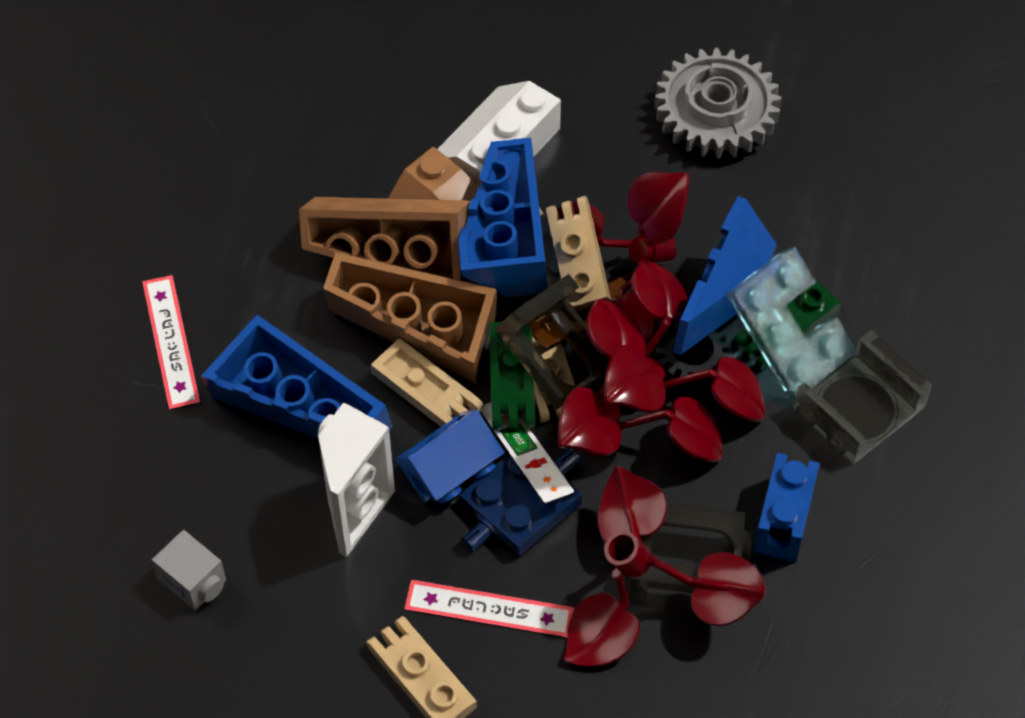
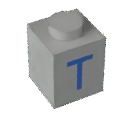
(189, 570)

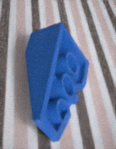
(503, 228)
(736, 258)

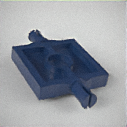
(511, 507)

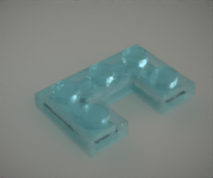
(763, 310)

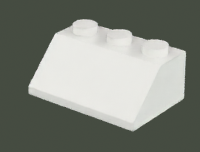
(507, 114)
(355, 472)

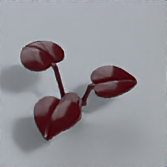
(658, 206)
(638, 380)
(595, 426)
(633, 508)

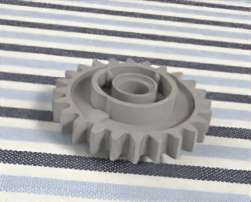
(717, 103)

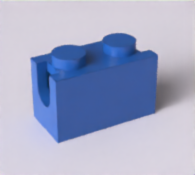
(450, 457)
(786, 507)

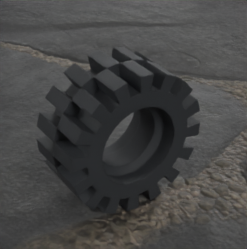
(713, 345)

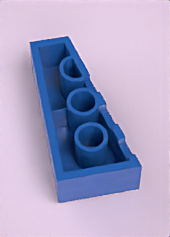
(284, 381)

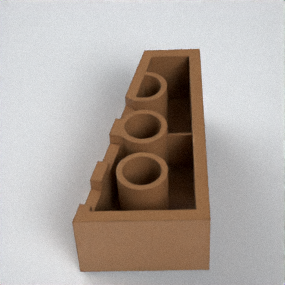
(388, 231)
(429, 312)

